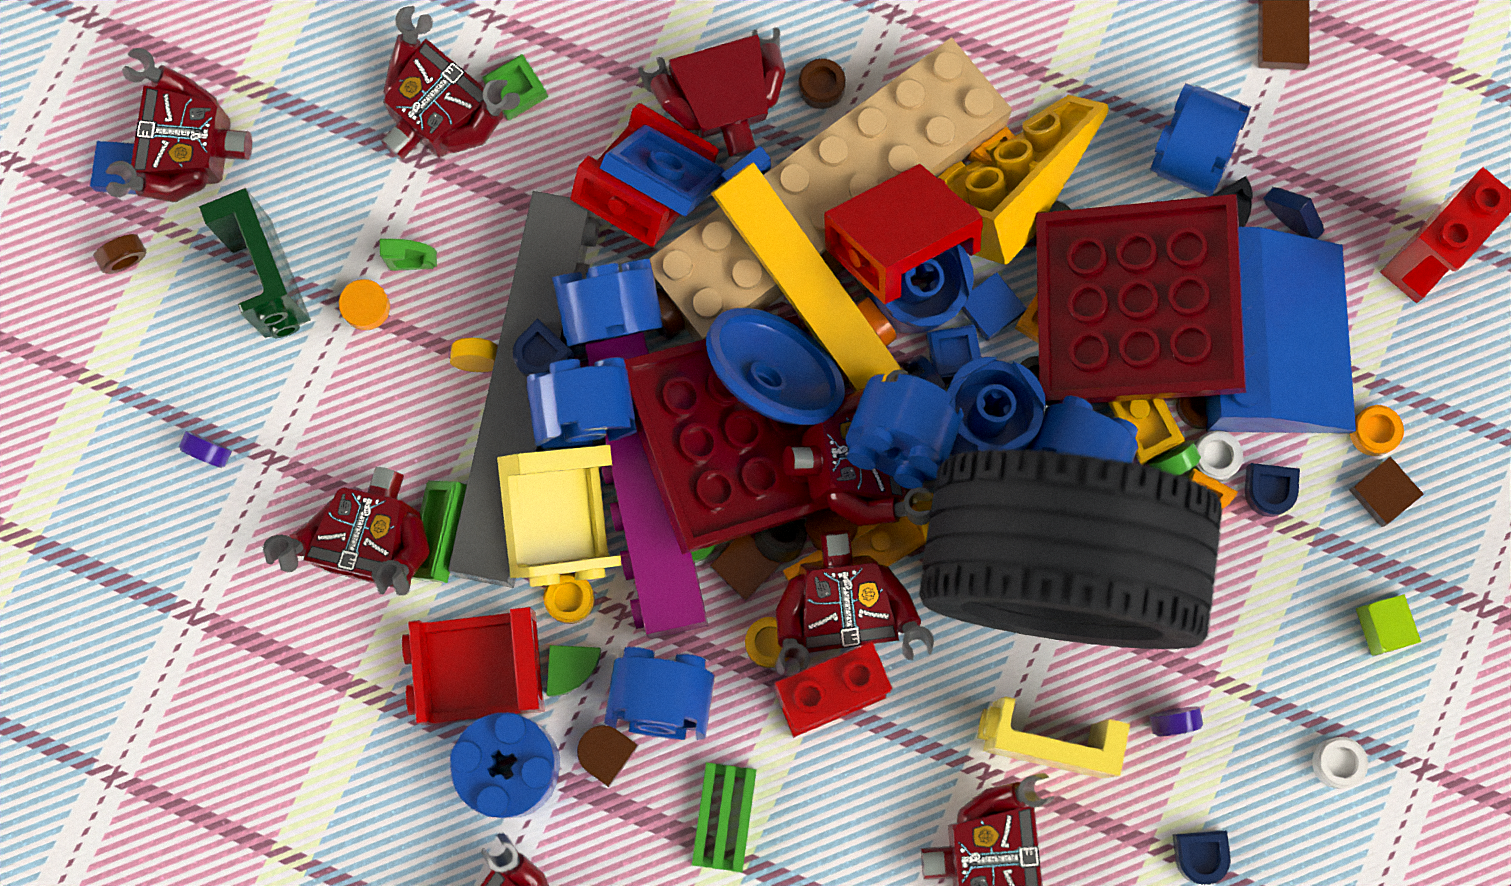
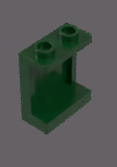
(242, 225)

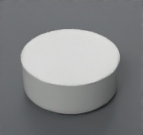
(1219, 455)
(1340, 762)

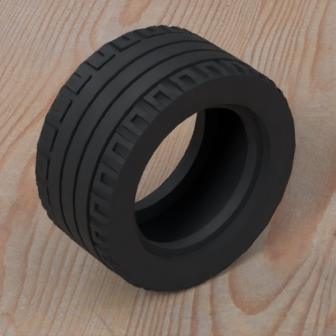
(1072, 549)

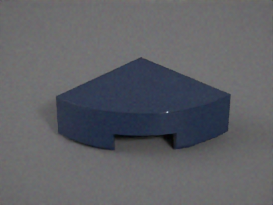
(1295, 212)
(923, 369)

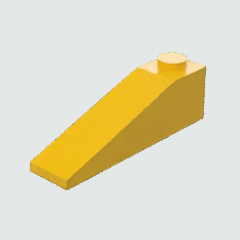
(1018, 188)

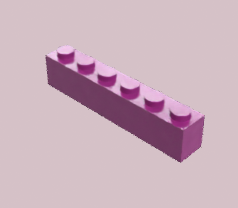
(664, 578)

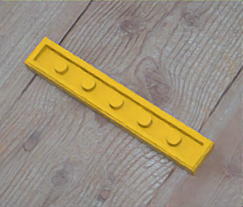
(804, 277)

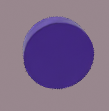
(204, 449)
(1176, 721)

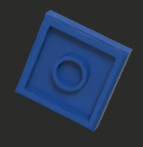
(663, 169)

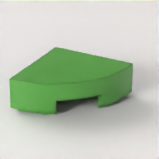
(407, 254)
(570, 668)

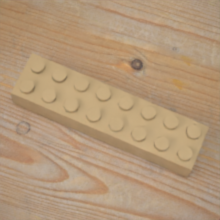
(921, 117)

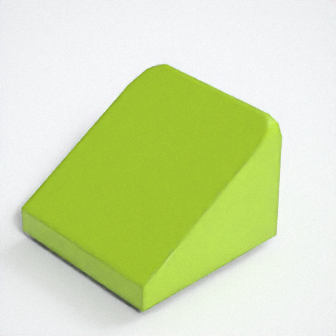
(1388, 625)

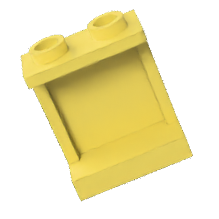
(555, 514)
(1099, 759)

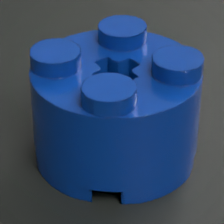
(1199, 139)
(947, 290)
(608, 302)
(997, 388)
(580, 404)
(903, 429)
(1081, 431)
(660, 694)
(476, 761)

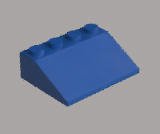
(1292, 339)

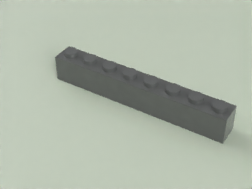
(551, 246)

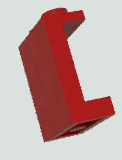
(622, 203)
(899, 228)
(1450, 235)
(474, 667)
(832, 689)

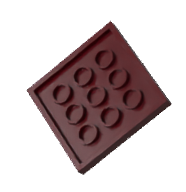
(1140, 301)
(712, 452)

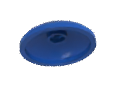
(774, 367)

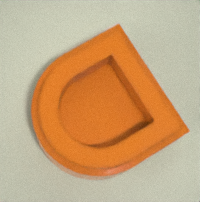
(877, 321)

